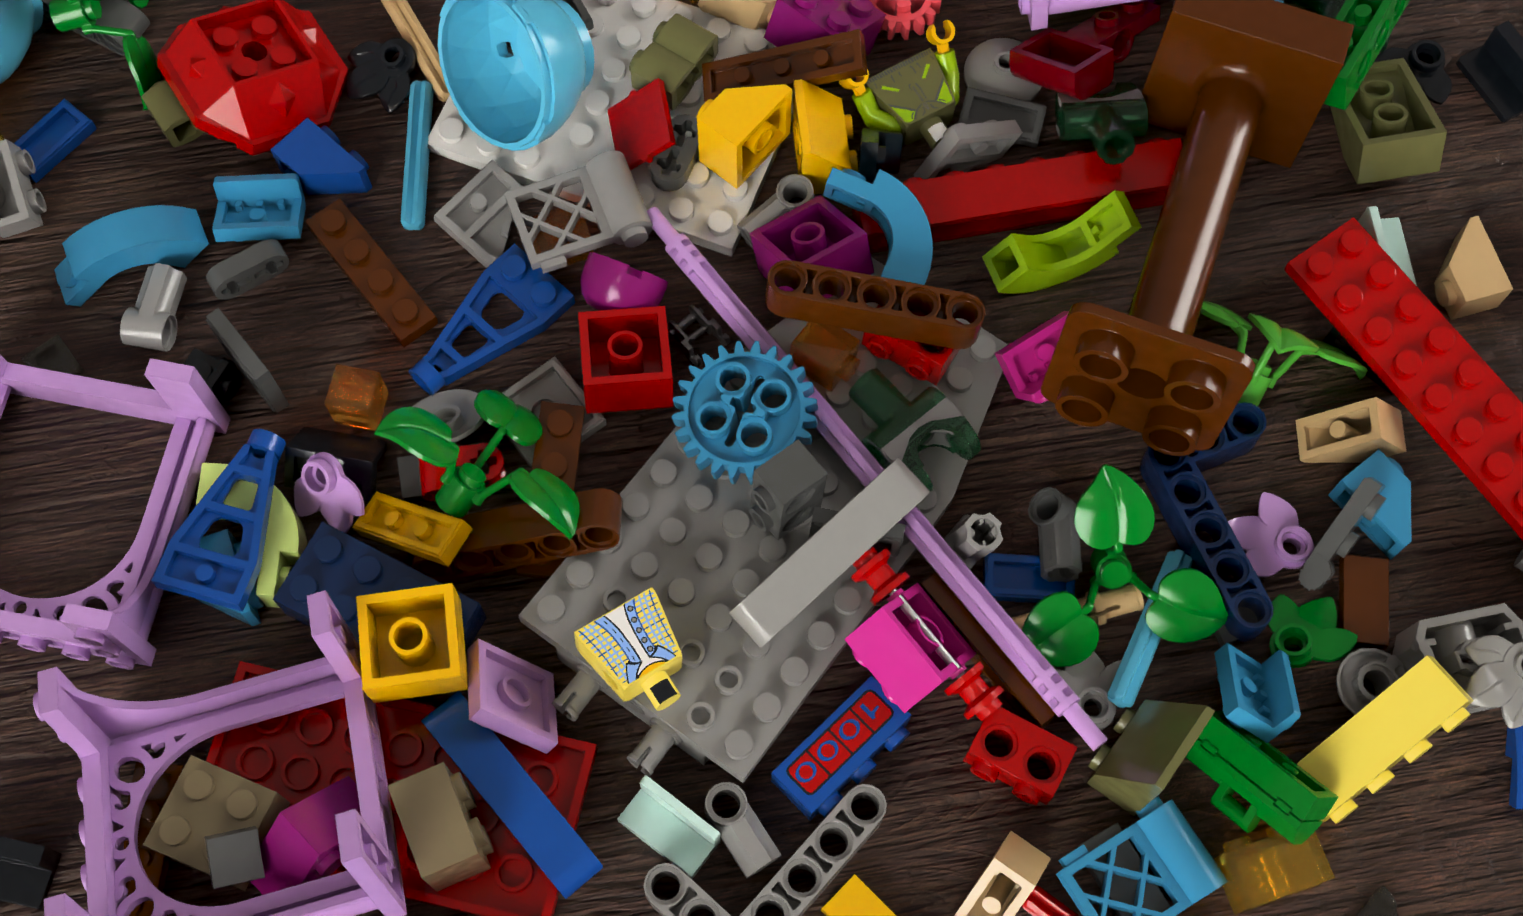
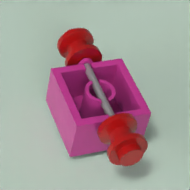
(914, 644)

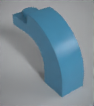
(896, 213)
(125, 241)

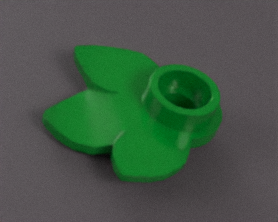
(1311, 629)

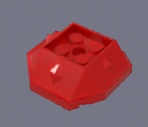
(253, 72)

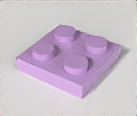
(511, 696)

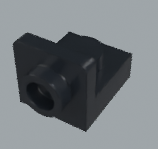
(879, 151)
(219, 375)

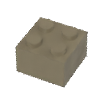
(210, 803)
(439, 826)

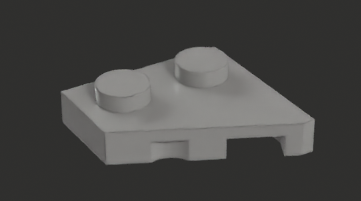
(969, 146)
(480, 214)

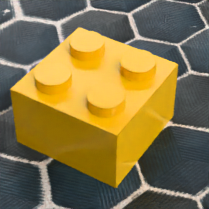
(411, 643)

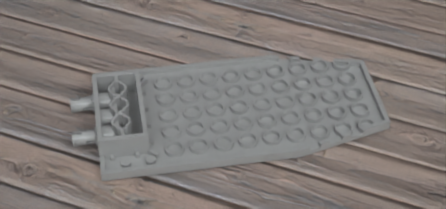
(707, 554)

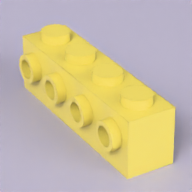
(1385, 733)

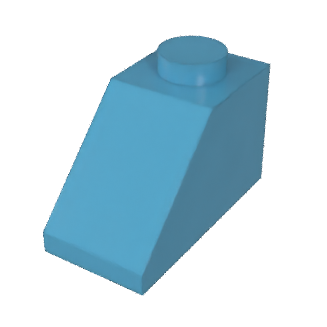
(1392, 524)

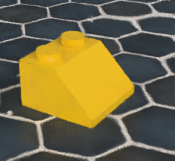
(743, 129)
(820, 134)

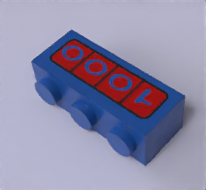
(841, 750)

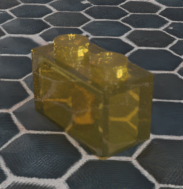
(1271, 869)

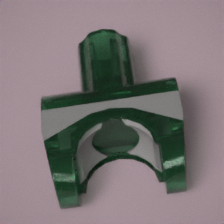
(1106, 119)
(911, 425)

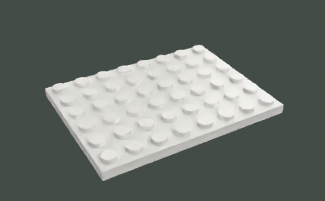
(707, 205)

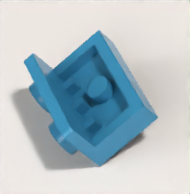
(258, 207)
(1257, 694)

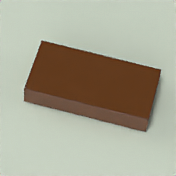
(1365, 599)

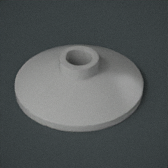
(984, 71)
(455, 409)

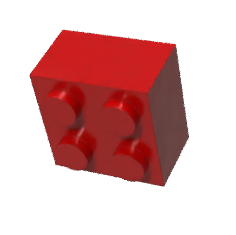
(625, 359)

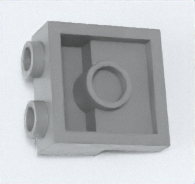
(18, 200)

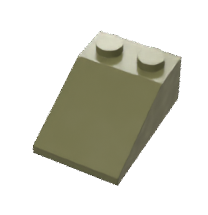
(1389, 126)
(1146, 751)

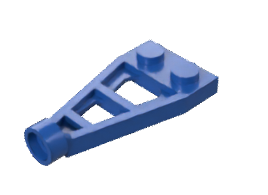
(532, 291)
(214, 575)

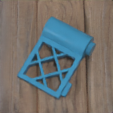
(1169, 850)

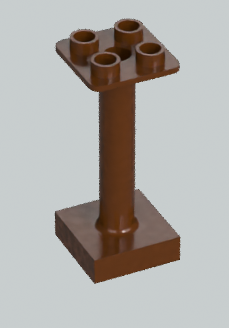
(1236, 86)

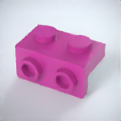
(1028, 358)

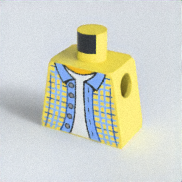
(634, 650)

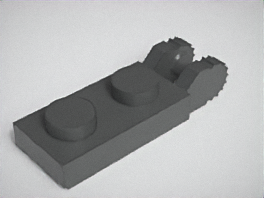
(1340, 536)

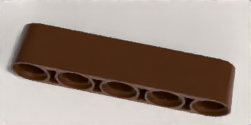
(895, 296)
(523, 537)

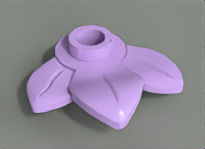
(327, 490)
(1264, 536)

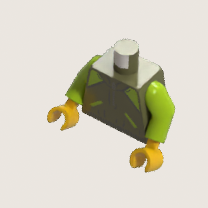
(914, 94)

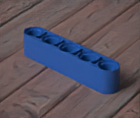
(513, 796)

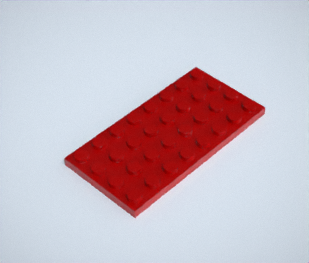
(314, 750)

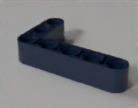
(1207, 516)

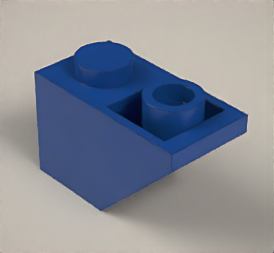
(321, 161)

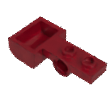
(1084, 56)

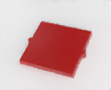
(642, 124)

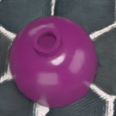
(615, 285)

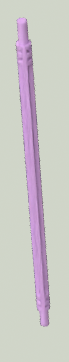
(866, 468)

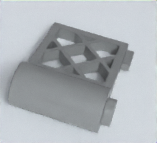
(613, 202)

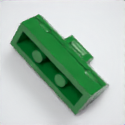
(1262, 775)

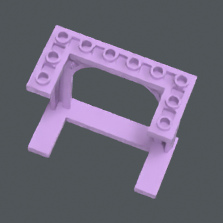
(124, 629)
(120, 731)

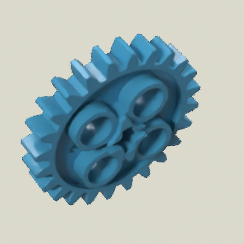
(709, 399)

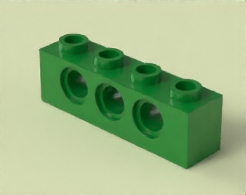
(1372, 27)

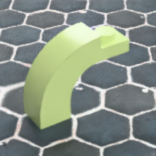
(284, 534)

